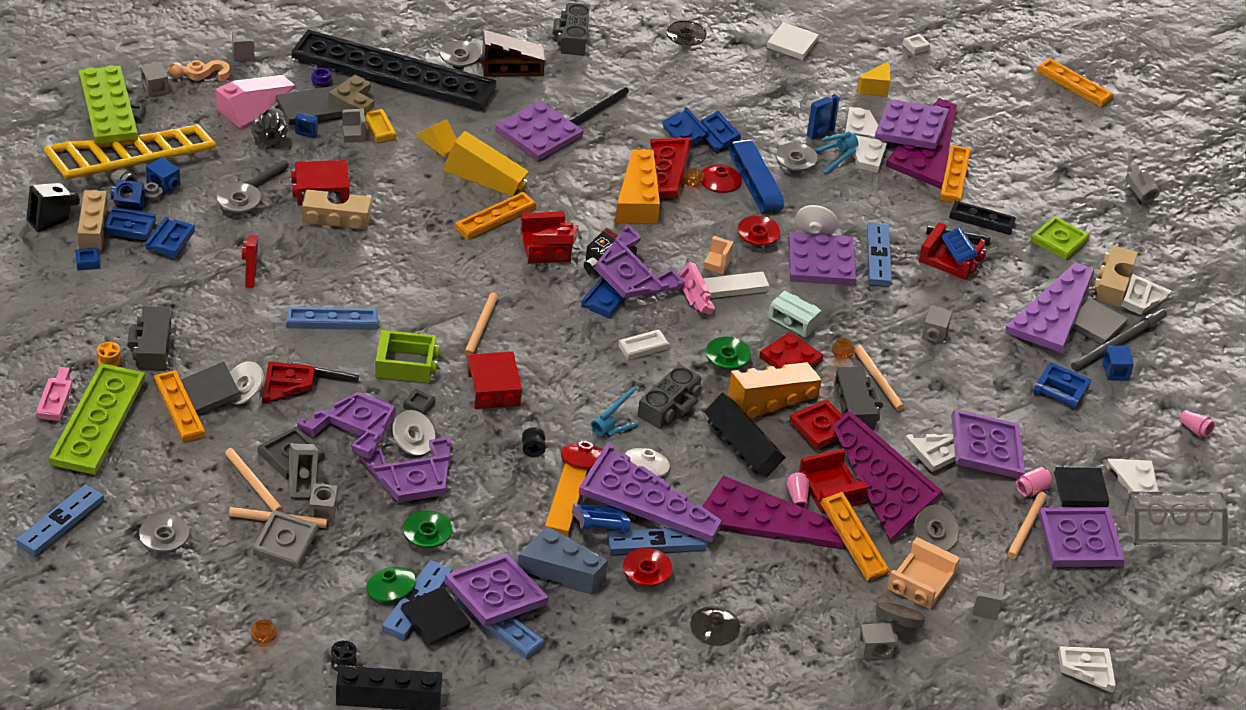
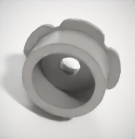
(153, 192)

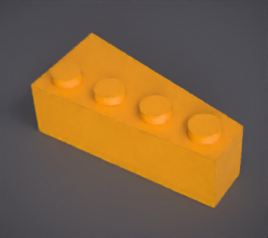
(639, 191)
(773, 388)

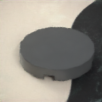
(905, 616)

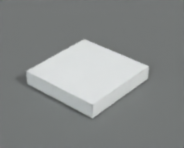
(792, 41)

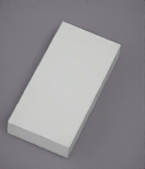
(643, 344)

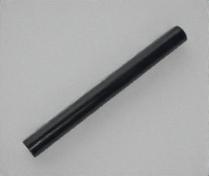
(599, 105)

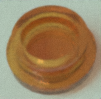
(693, 177)
(843, 348)
(263, 631)

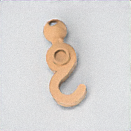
(198, 70)

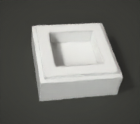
(916, 44)

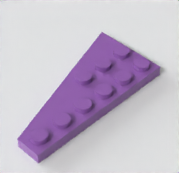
(1055, 311)
(642, 493)

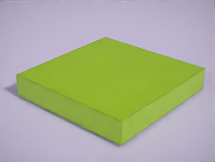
(1060, 237)

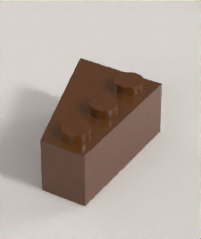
(510, 56)

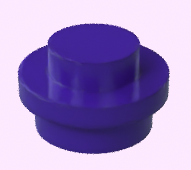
(321, 77)

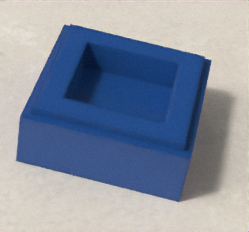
(306, 125)
(87, 259)

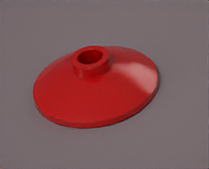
(721, 178)
(759, 230)
(581, 454)
(647, 567)

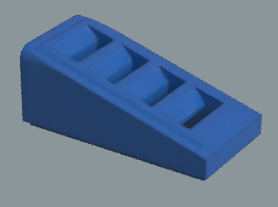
(959, 245)

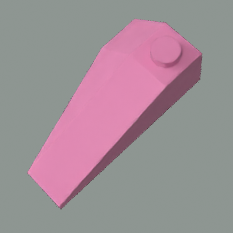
(248, 98)

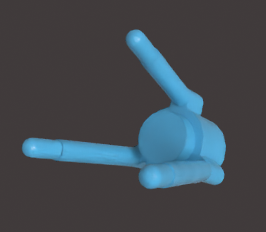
(845, 142)
(605, 422)

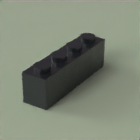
(744, 434)
(388, 688)

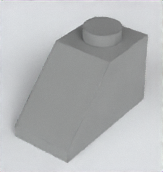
(302, 469)

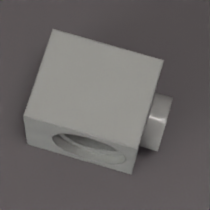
(154, 79)
(936, 324)
(323, 502)
(877, 641)

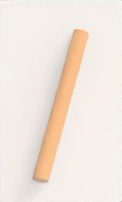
(480, 326)
(878, 377)
(253, 480)
(263, 516)
(1027, 525)

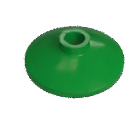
(728, 352)
(427, 529)
(391, 584)

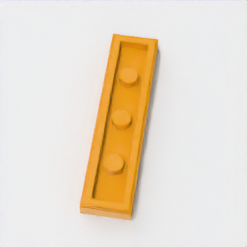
(1075, 82)
(955, 174)
(495, 215)
(179, 406)
(567, 494)
(854, 536)

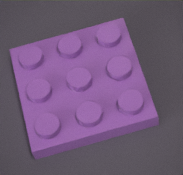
(912, 124)
(539, 131)
(821, 258)
(987, 444)
(1081, 537)
(496, 590)

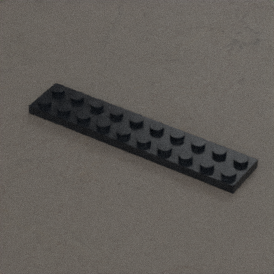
(394, 69)

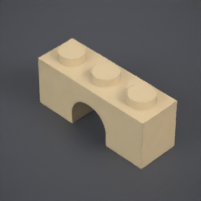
(351, 214)
(92, 219)
(1115, 275)

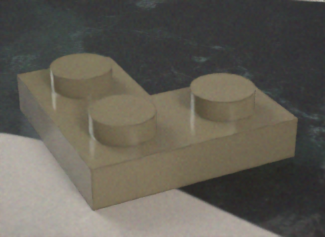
(351, 94)

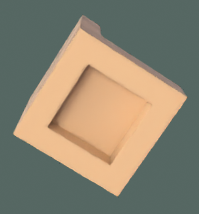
(719, 255)

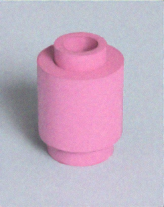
(1034, 482)

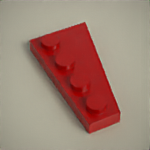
(670, 164)

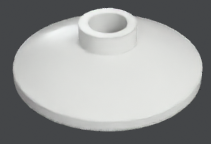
(816, 220)
(248, 379)
(420, 429)
(649, 459)

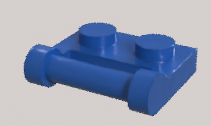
(1064, 380)
(601, 517)

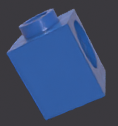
(163, 174)
(135, 201)
(1118, 363)

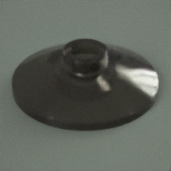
(686, 33)
(715, 626)

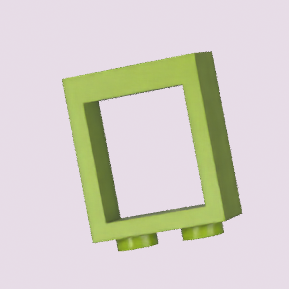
(406, 343)

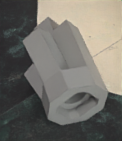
(1142, 184)

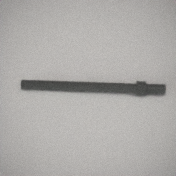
(1146, 323)

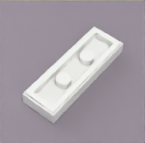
(737, 284)

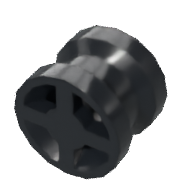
(533, 442)
(343, 653)

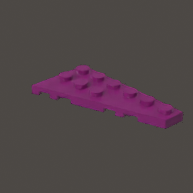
(926, 163)
(893, 483)
(767, 516)

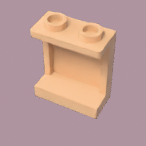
(924, 573)

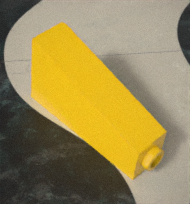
(484, 165)

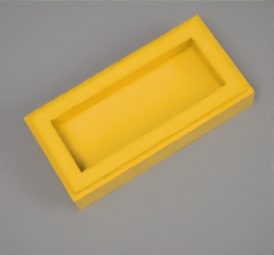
(379, 126)

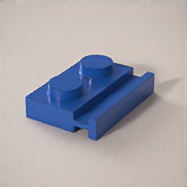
(823, 116)
(685, 126)
(720, 131)
(129, 223)
(170, 237)
(602, 299)

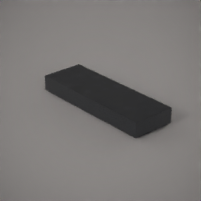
(982, 217)

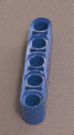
(756, 175)

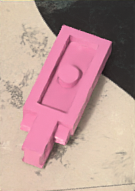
(696, 289)
(55, 396)

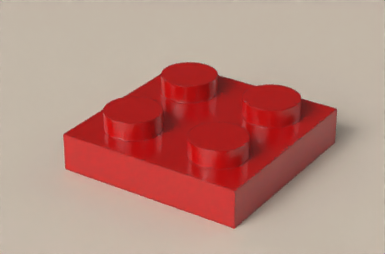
(790, 350)
(816, 423)

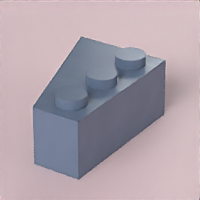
(563, 561)

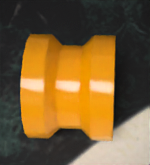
(109, 354)

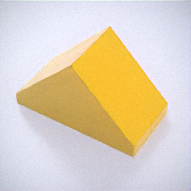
(875, 81)
(439, 137)

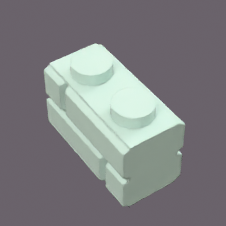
(795, 314)

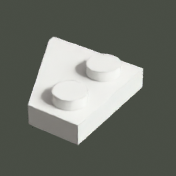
(861, 123)
(869, 153)
(1143, 295)
(933, 450)
(1134, 474)
(1088, 665)

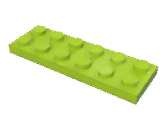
(108, 104)
(97, 419)

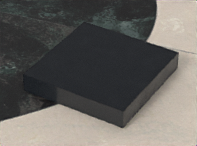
(1081, 487)
(435, 616)

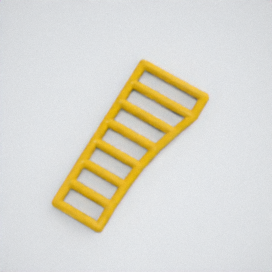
(127, 160)

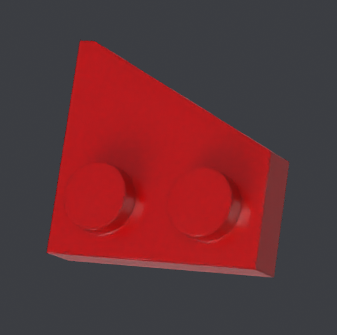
(560, 234)
(250, 254)
(287, 380)

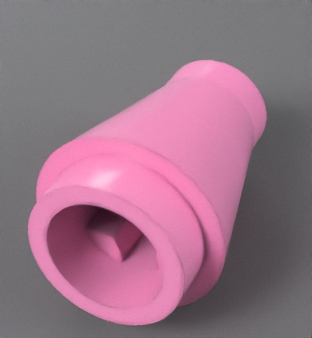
(1199, 424)
(798, 488)

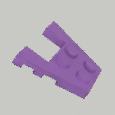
(628, 273)
(357, 414)
(416, 477)

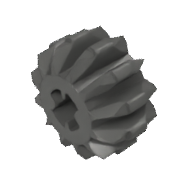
(269, 129)

